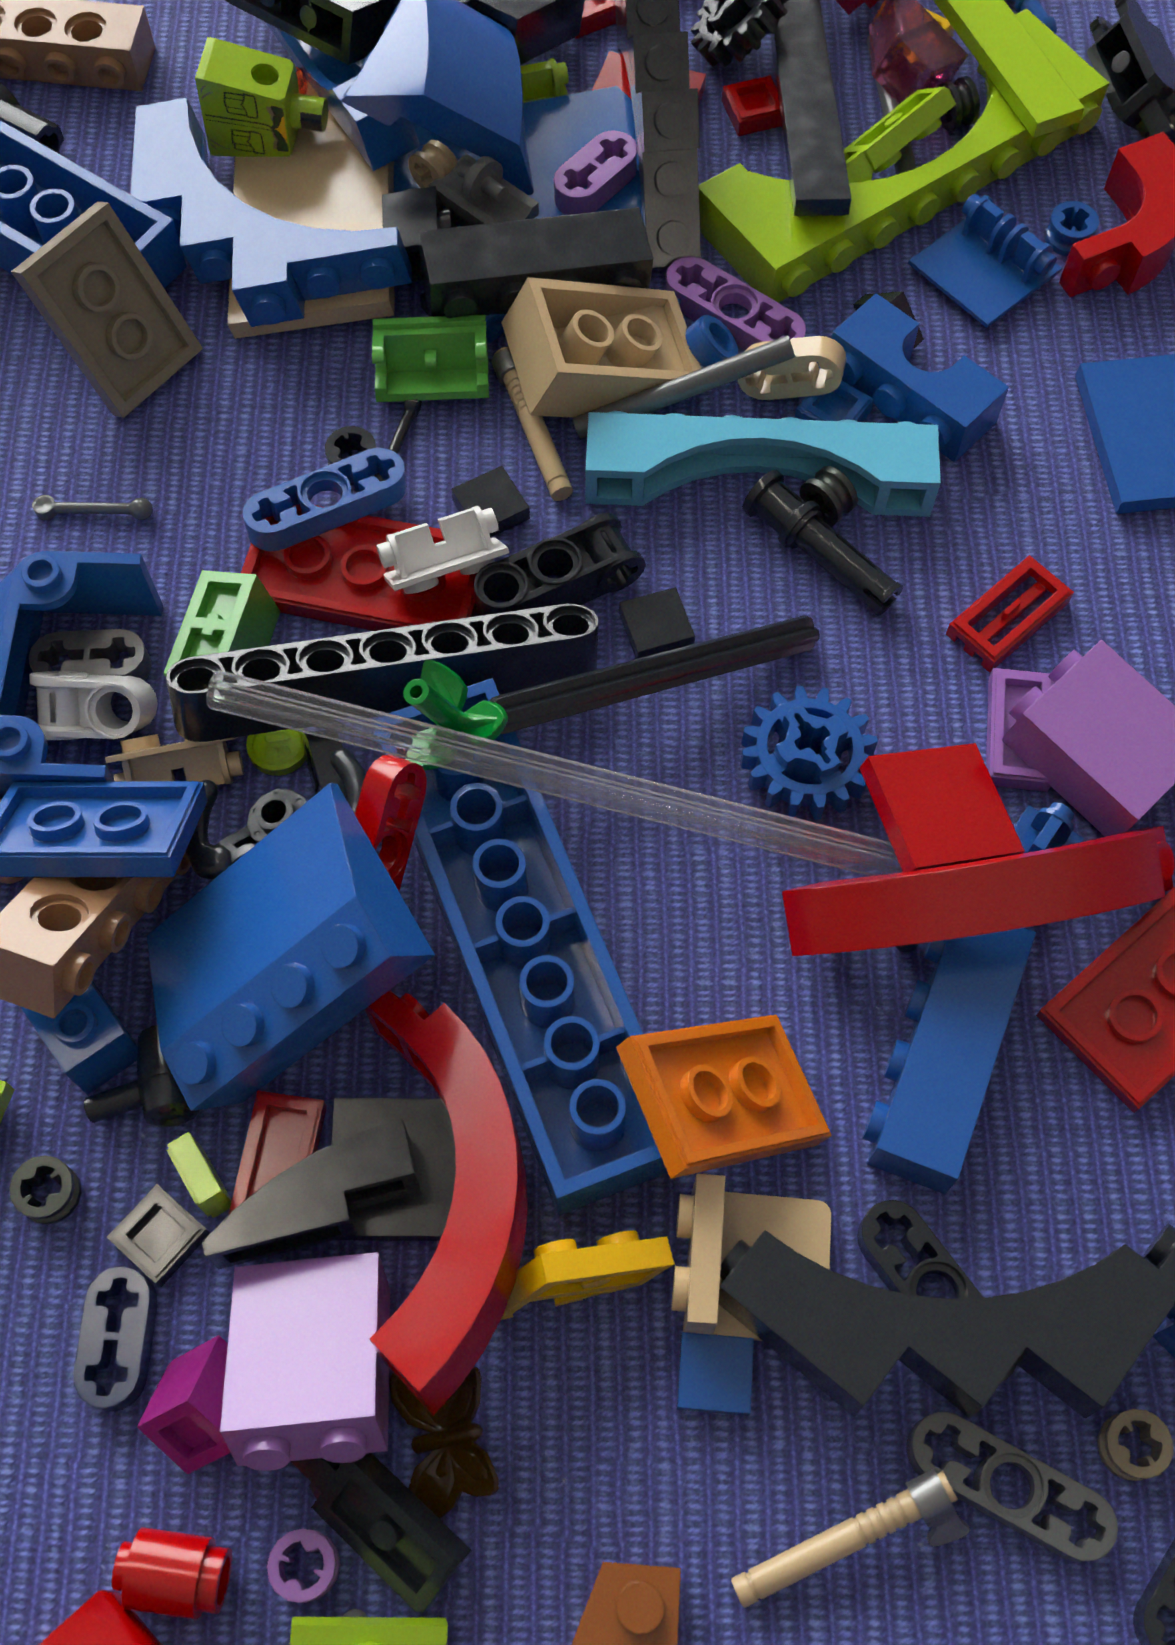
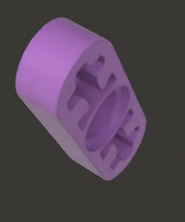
(725, 289)

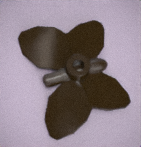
(456, 1459)

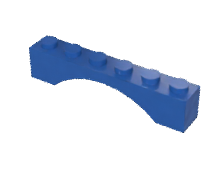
(331, 79)

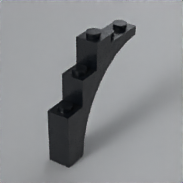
(664, 125)

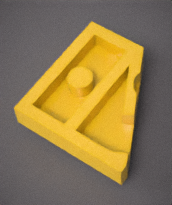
(579, 1273)

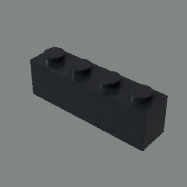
(487, 264)

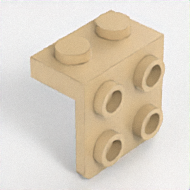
(715, 1224)

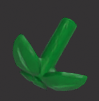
(441, 698)

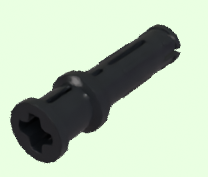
(802, 526)

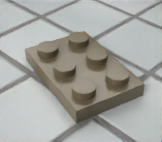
(108, 309)

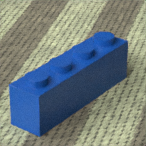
(948, 1057)

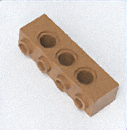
(75, 43)
(64, 931)

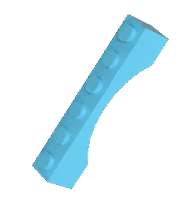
(647, 454)

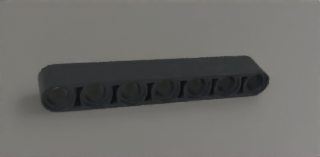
(375, 666)

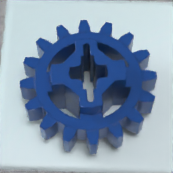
(803, 776)

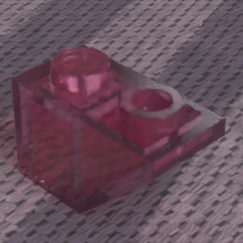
(911, 49)

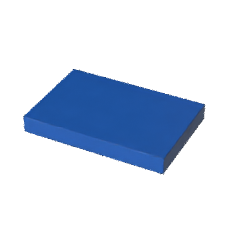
(1133, 428)
(98, 828)

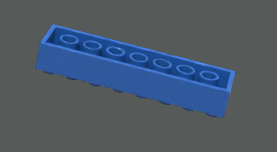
(537, 976)

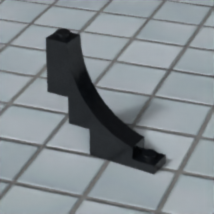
(353, 27)
(849, 1335)

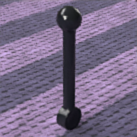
(411, 410)

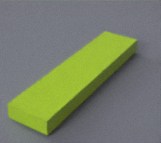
(1014, 64)

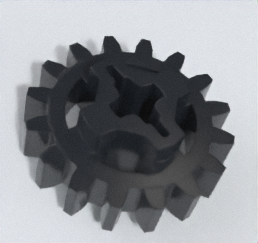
(734, 28)

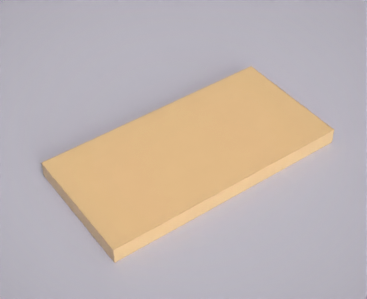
(317, 187)

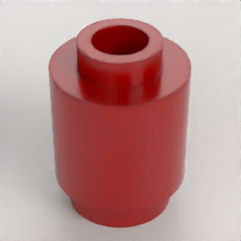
(172, 1573)

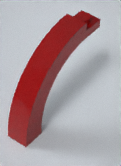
(980, 895)
(470, 1278)

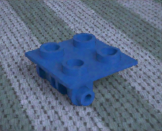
(987, 261)

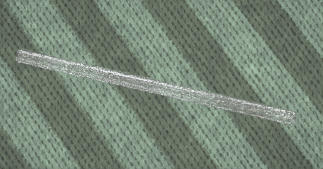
(548, 774)

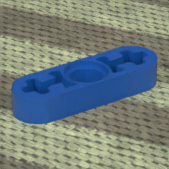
(317, 520)

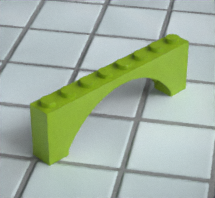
(782, 254)

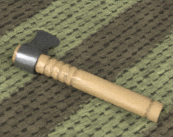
(534, 428)
(926, 1498)

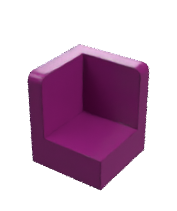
(187, 1407)

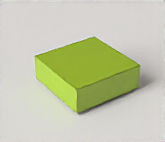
(199, 1175)

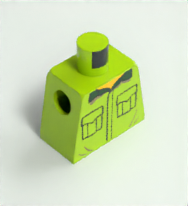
(253, 102)

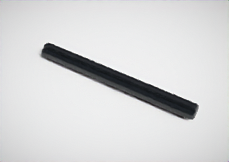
(656, 673)

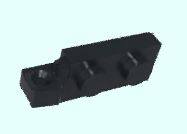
(386, 1526)

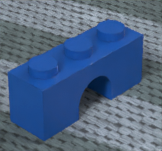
(878, 351)

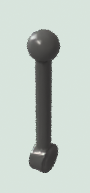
(47, 508)

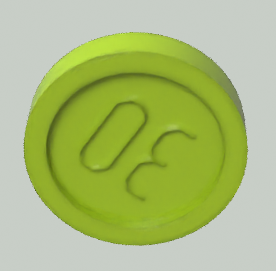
(276, 751)

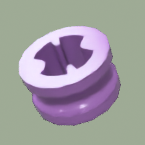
(295, 1589)

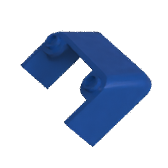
(57, 585)

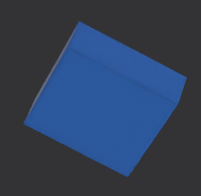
(838, 405)
(715, 1374)

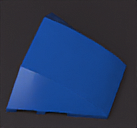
(451, 76)

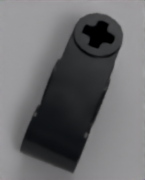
(589, 556)

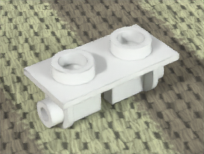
(421, 562)

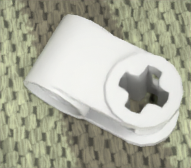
(80, 704)

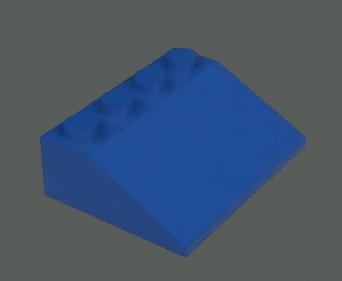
(278, 954)

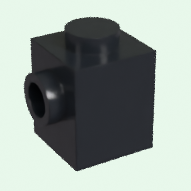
(415, 212)

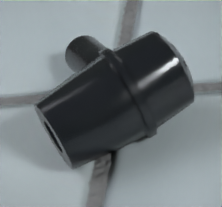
(153, 1091)

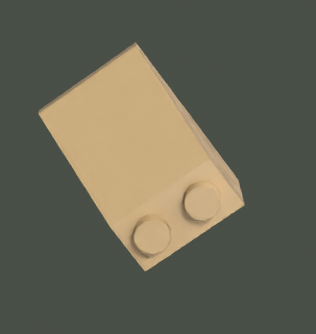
(593, 343)

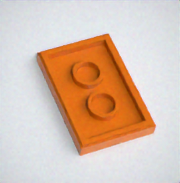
(722, 1094)

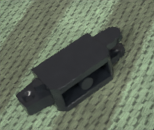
(1138, 70)

